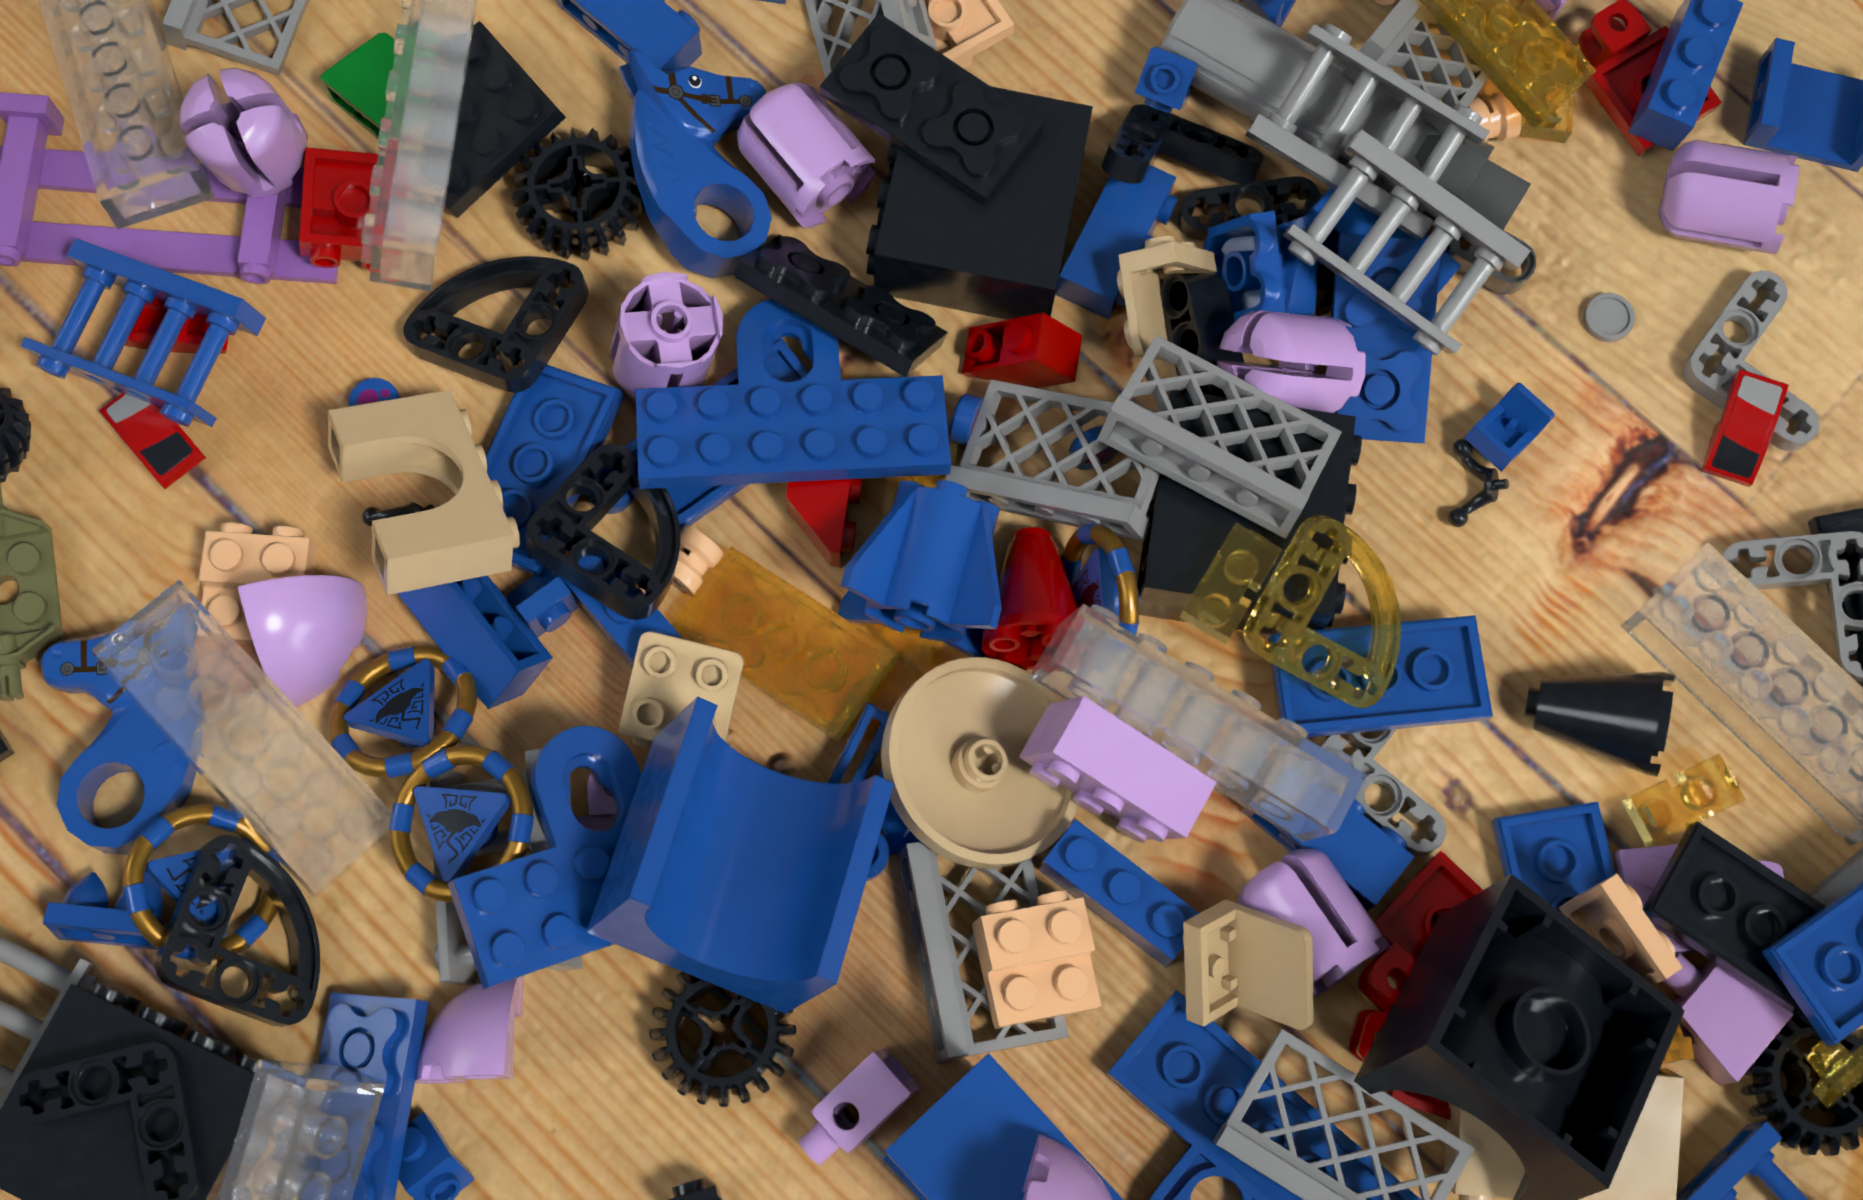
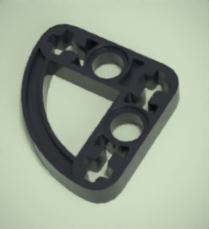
(514, 344)
(576, 527)
(205, 941)

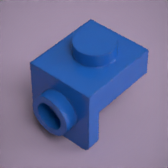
(1166, 80)
(1509, 426)
(543, 602)
(429, 1165)

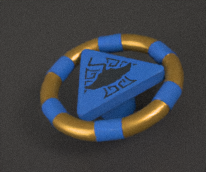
(1107, 575)
(401, 710)
(458, 819)
(174, 870)

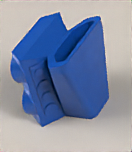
(1260, 268)

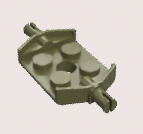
(34, 617)

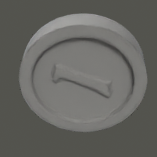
(1608, 317)

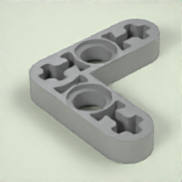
(1718, 384)
(1825, 570)
(1400, 794)

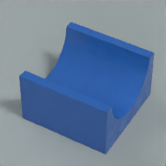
(739, 867)
(975, 1140)

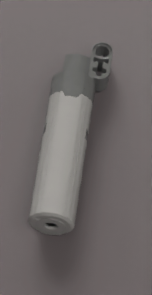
(1255, 65)

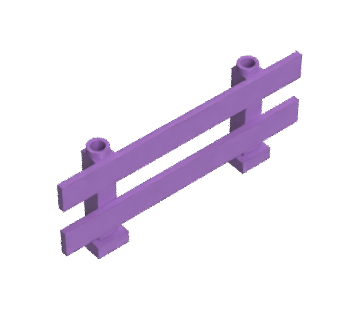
(29, 167)

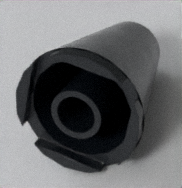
(1607, 715)

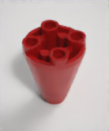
(1032, 598)

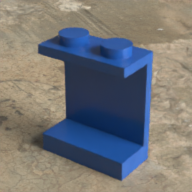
(1805, 111)

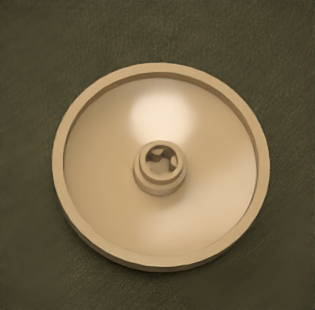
(959, 769)

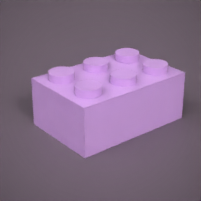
(1116, 771)

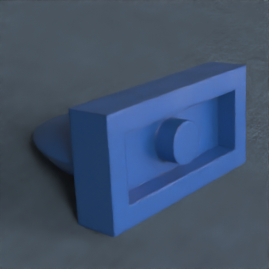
(86, 915)

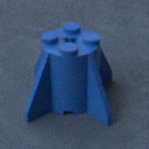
(929, 568)

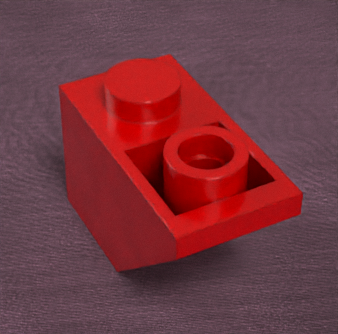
(1023, 351)
(823, 512)

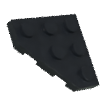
(497, 120)

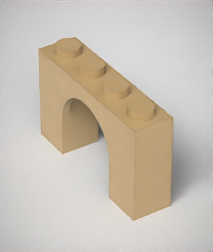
(430, 438)
(1644, 1173)

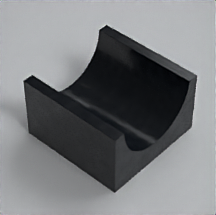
(1529, 1035)

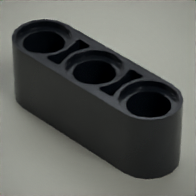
(1197, 317)

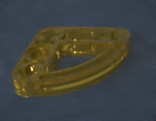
(1298, 637)

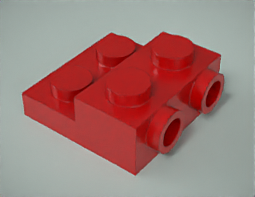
(334, 205)

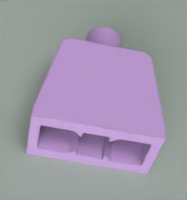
(1724, 1019)
(877, 1091)

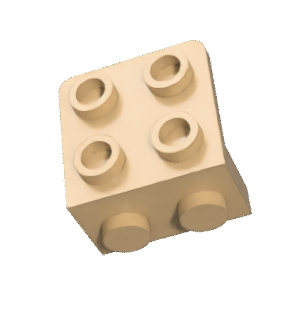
(1141, 282)
(670, 676)
(1247, 962)

